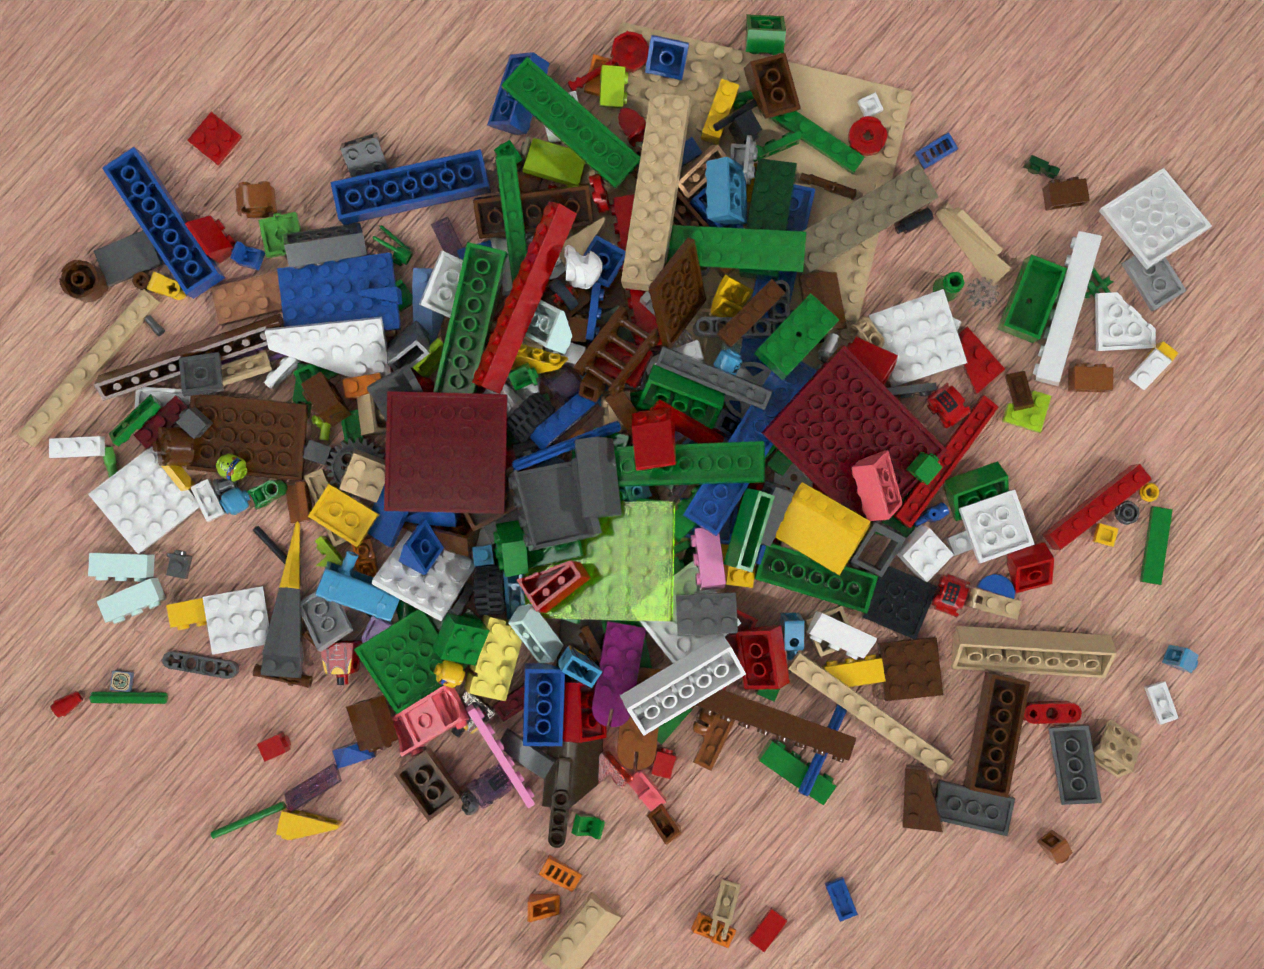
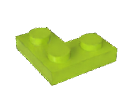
(1029, 418)

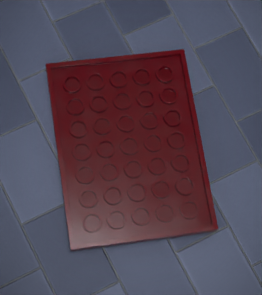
(843, 419)

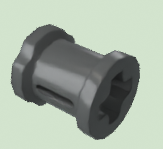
(223, 485)

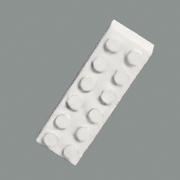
(682, 684)

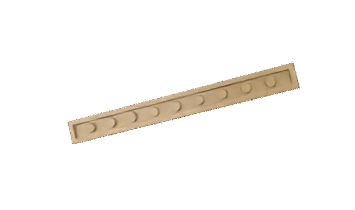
(89, 368)
(870, 714)

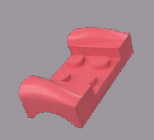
(429, 719)

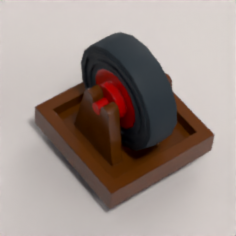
(565, 296)

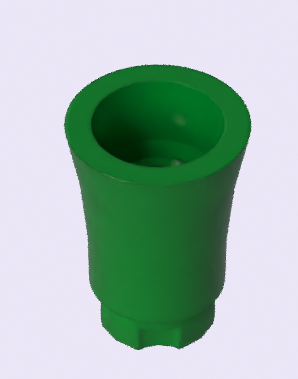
(943, 282)

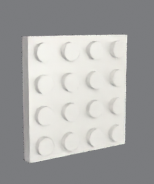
(1155, 218)
(921, 336)
(143, 501)
(429, 592)
(666, 632)

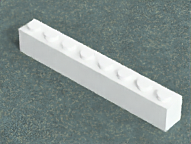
(1068, 308)

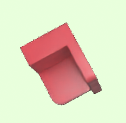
(647, 790)

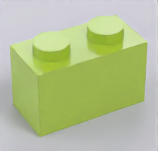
(612, 86)

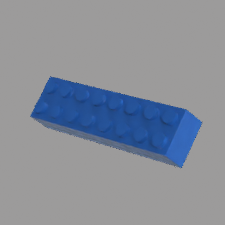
(410, 187)
(162, 222)

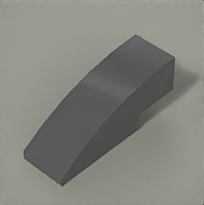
(528, 756)

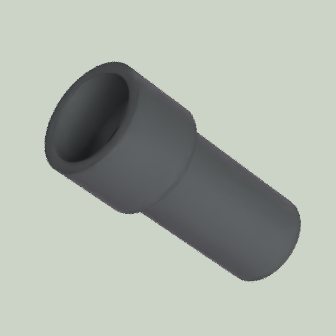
(157, 329)

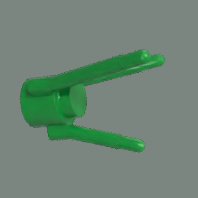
(401, 253)

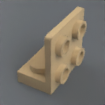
(1117, 750)

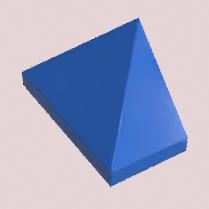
(350, 755)

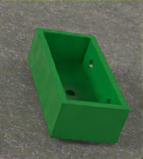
(1040, 283)
(786, 350)

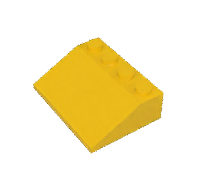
(821, 528)

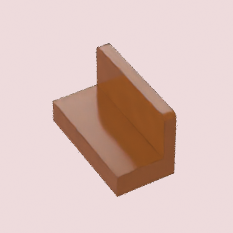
(299, 502)

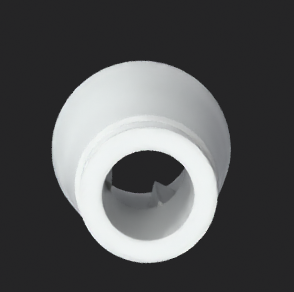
(828, 347)

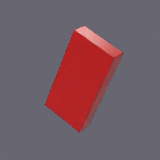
(767, 929)

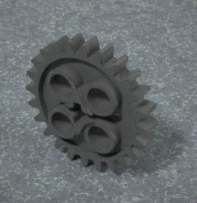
(348, 448)

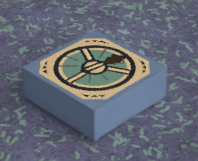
(122, 681)

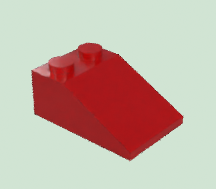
(653, 439)

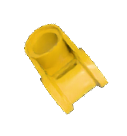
(165, 286)

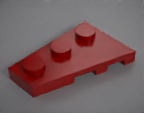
(981, 364)

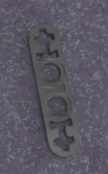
(200, 667)

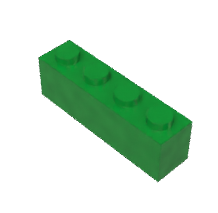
(749, 529)
(794, 769)

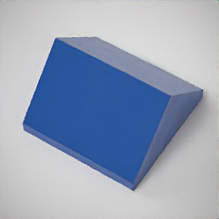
(667, 57)
(611, 257)
(421, 549)

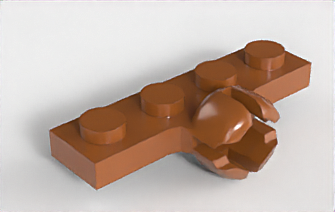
(714, 736)

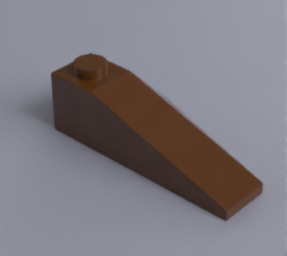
(453, 539)

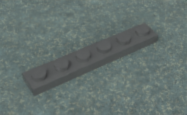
(714, 377)

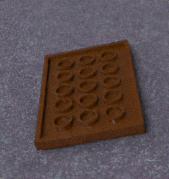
(259, 431)

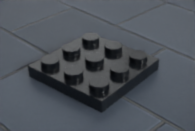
(900, 602)

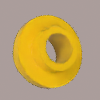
(1154, 492)

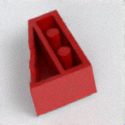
(553, 585)

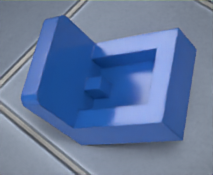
(247, 256)

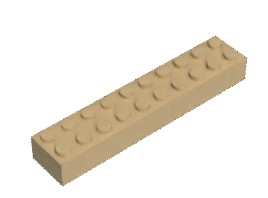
(656, 190)

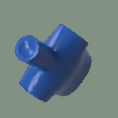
(932, 514)

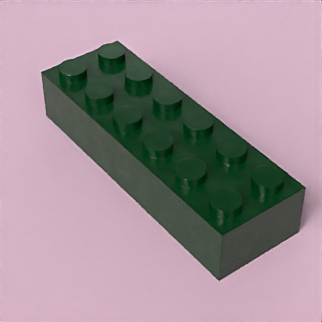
(770, 204)

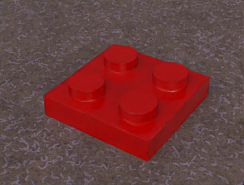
(214, 138)

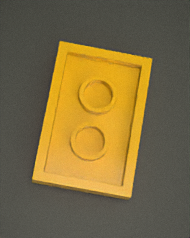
(343, 515)

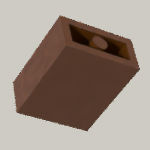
(372, 724)

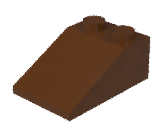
(772, 85)

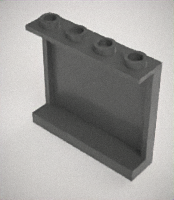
(551, 506)

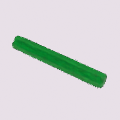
(129, 697)

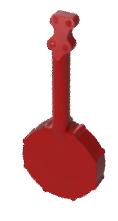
(627, 51)

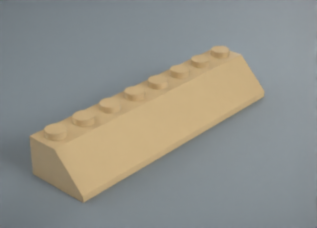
(1032, 651)

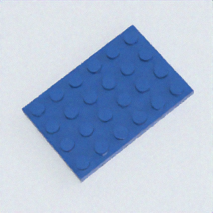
(331, 291)

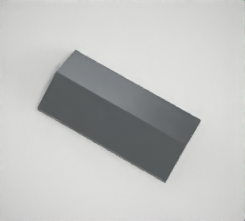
(597, 477)
(1075, 764)

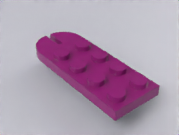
(620, 669)

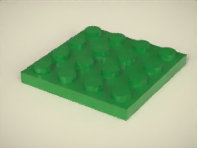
(403, 660)

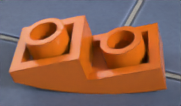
(366, 561)
(703, 924)

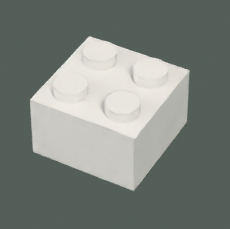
(924, 553)

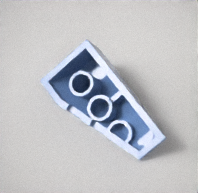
(427, 318)

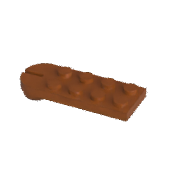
(631, 738)

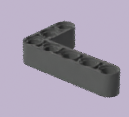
(768, 323)

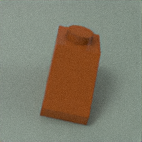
(1055, 847)

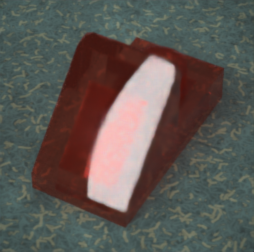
(610, 766)

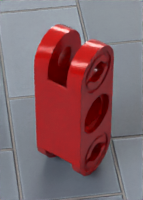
(1059, 714)

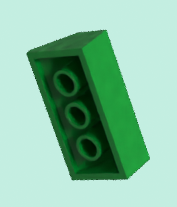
(683, 394)

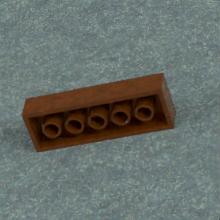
(574, 197)
(996, 734)

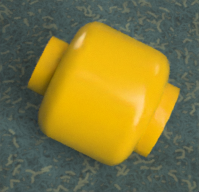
(449, 673)

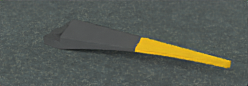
(283, 642)

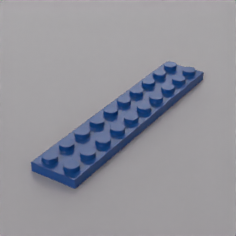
(716, 501)

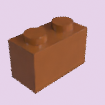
(1090, 378)

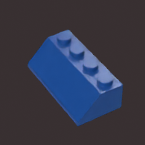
(507, 112)
(543, 705)

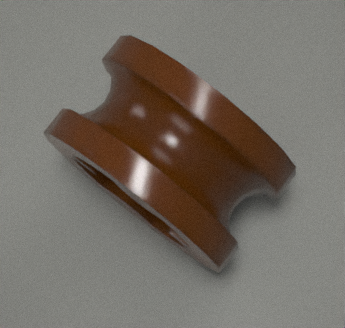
(138, 277)

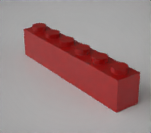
(1096, 506)

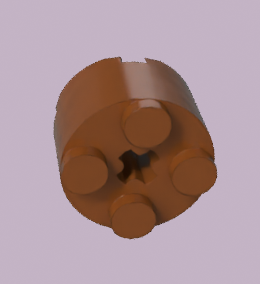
(255, 199)

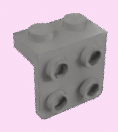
(745, 155)

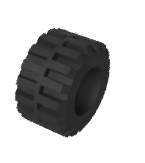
(529, 416)
(489, 590)

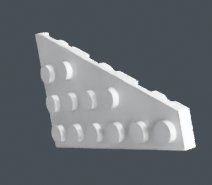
(343, 347)

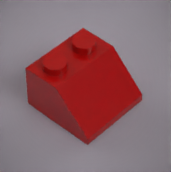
(212, 237)
(1030, 567)

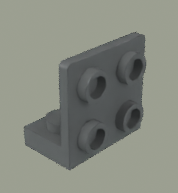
(364, 155)

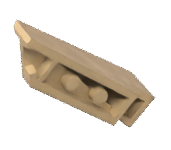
(974, 242)

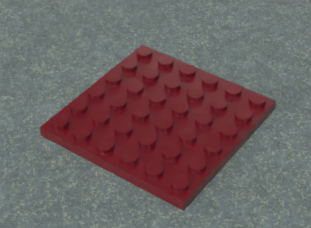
(445, 452)

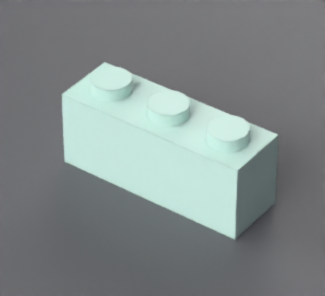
(121, 566)
(131, 601)
(535, 634)

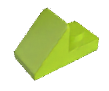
(325, 547)

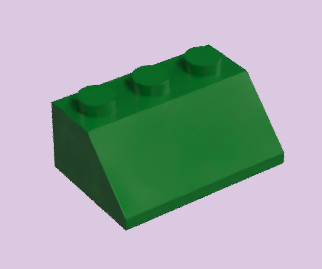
(975, 486)

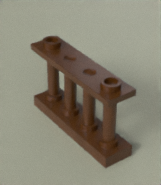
(609, 334)

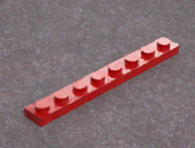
(956, 448)

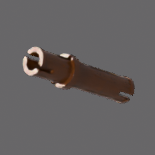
(305, 680)

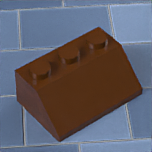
(826, 289)

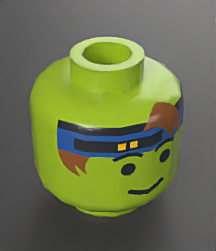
(231, 467)

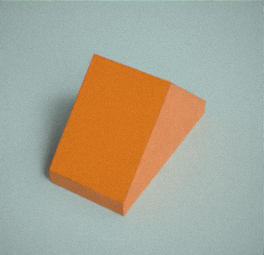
(543, 906)

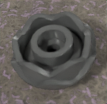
(1131, 508)
(470, 804)

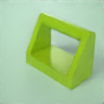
(431, 361)

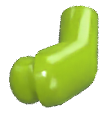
(324, 428)

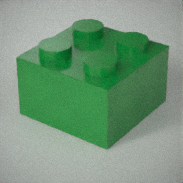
(510, 548)
(461, 639)

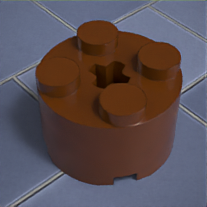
(83, 281)
(173, 447)

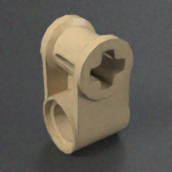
(868, 333)

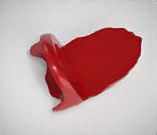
(632, 125)

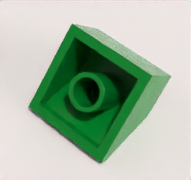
(765, 34)

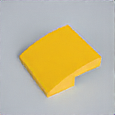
(730, 297)

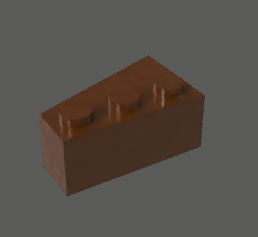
(919, 801)

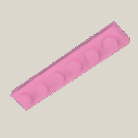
(497, 747)

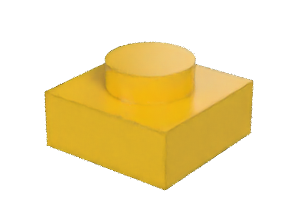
(1105, 535)

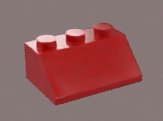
(763, 657)
(578, 719)

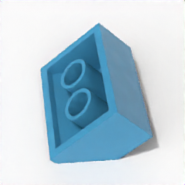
(726, 191)

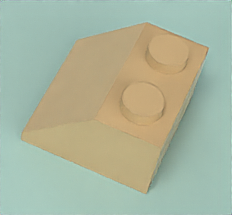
(370, 416)

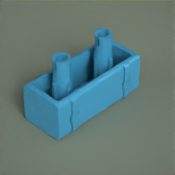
(355, 589)

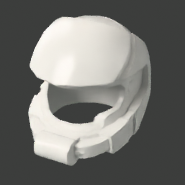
(582, 270)

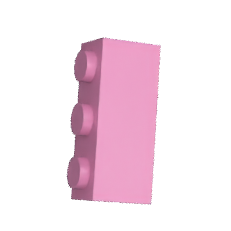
(708, 559)

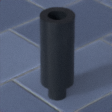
(915, 221)

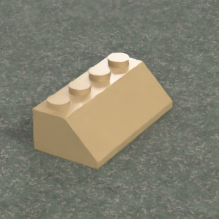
(581, 935)

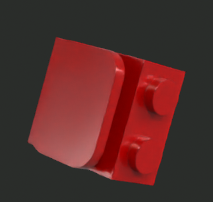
(874, 358)

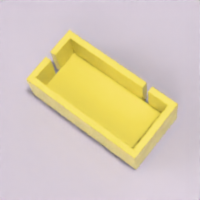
(495, 661)

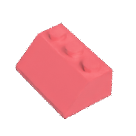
(877, 486)

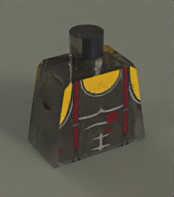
(487, 710)

